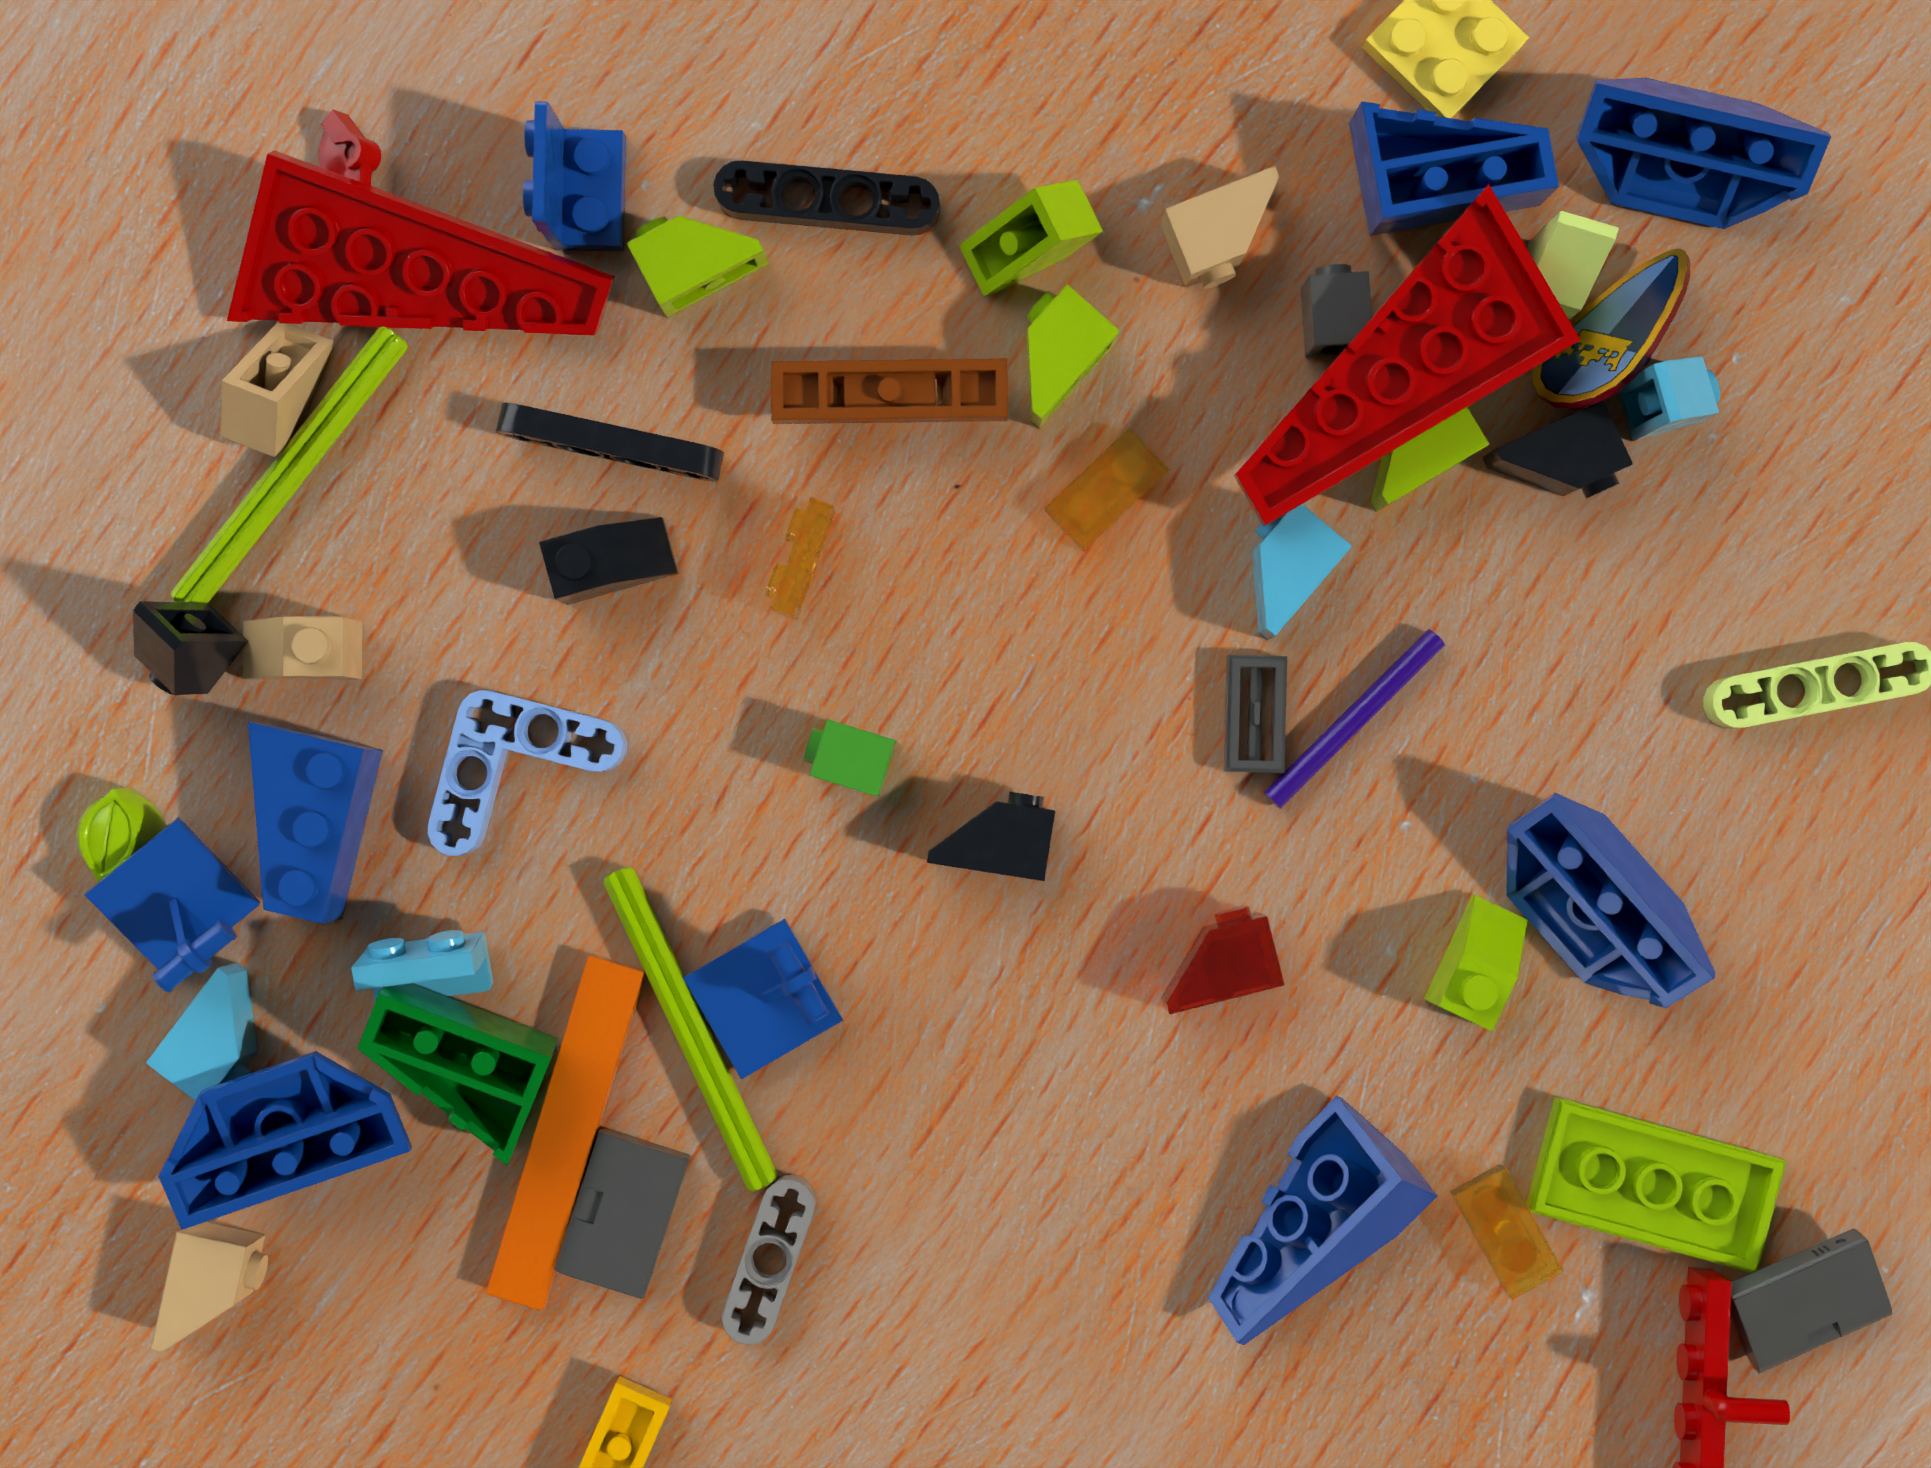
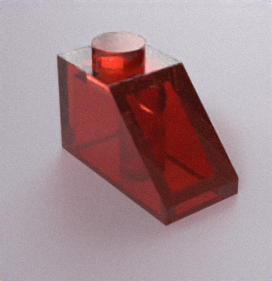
(1225, 962)

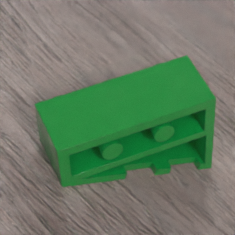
(460, 1059)

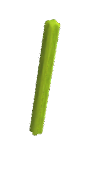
(291, 467)
(690, 1029)

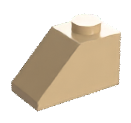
(1216, 228)
(273, 388)
(303, 648)
(206, 1276)

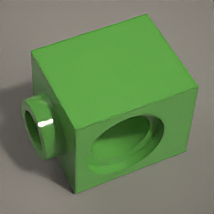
(849, 757)

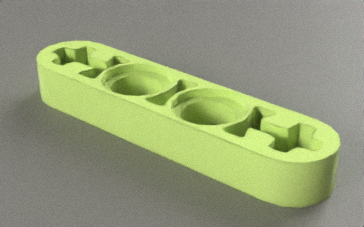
(1819, 685)

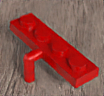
(1704, 1371)

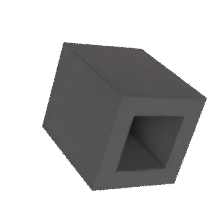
(1334, 308)

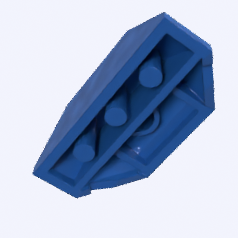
(1695, 151)
(1602, 904)
(277, 1137)

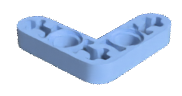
(492, 750)

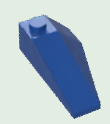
(1329, 1212)

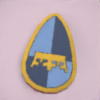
(1616, 334)

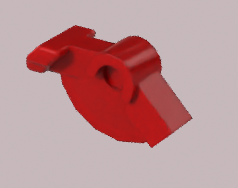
(346, 149)

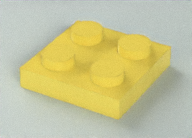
(1444, 49)

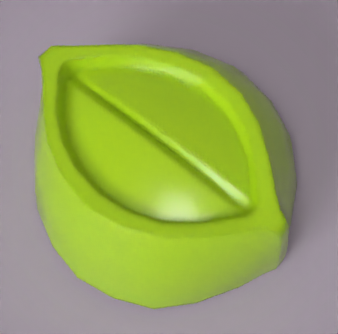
(116, 829)

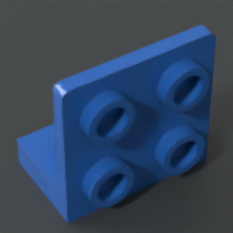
(575, 183)

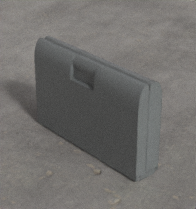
(622, 1213)
(1808, 1300)

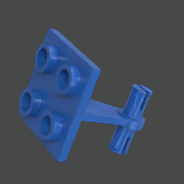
(174, 903)
(763, 998)

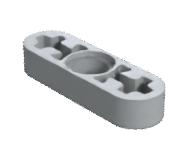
(770, 1304)

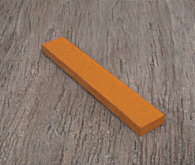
(566, 1131)

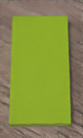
(1655, 1184)

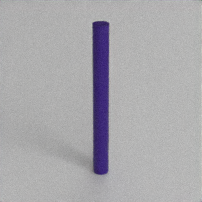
(1354, 718)

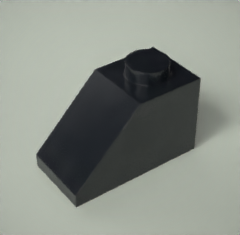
(1567, 454)
(607, 559)
(184, 645)
(1001, 839)

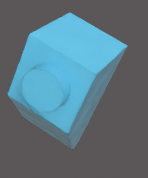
(1670, 397)
(1291, 564)
(212, 1036)

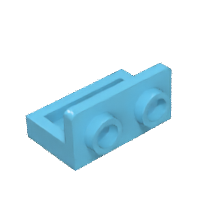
(442, 963)

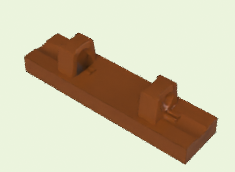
(889, 391)

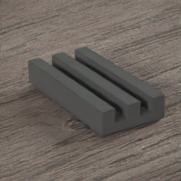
(1232, 713)

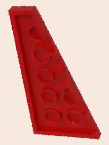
(374, 259)
(1438, 344)

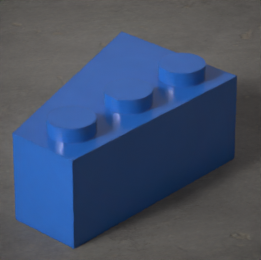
(1433, 167)
(309, 817)

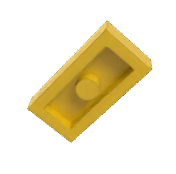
(626, 1427)

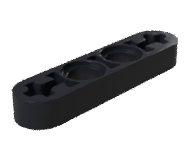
(828, 188)
(610, 442)

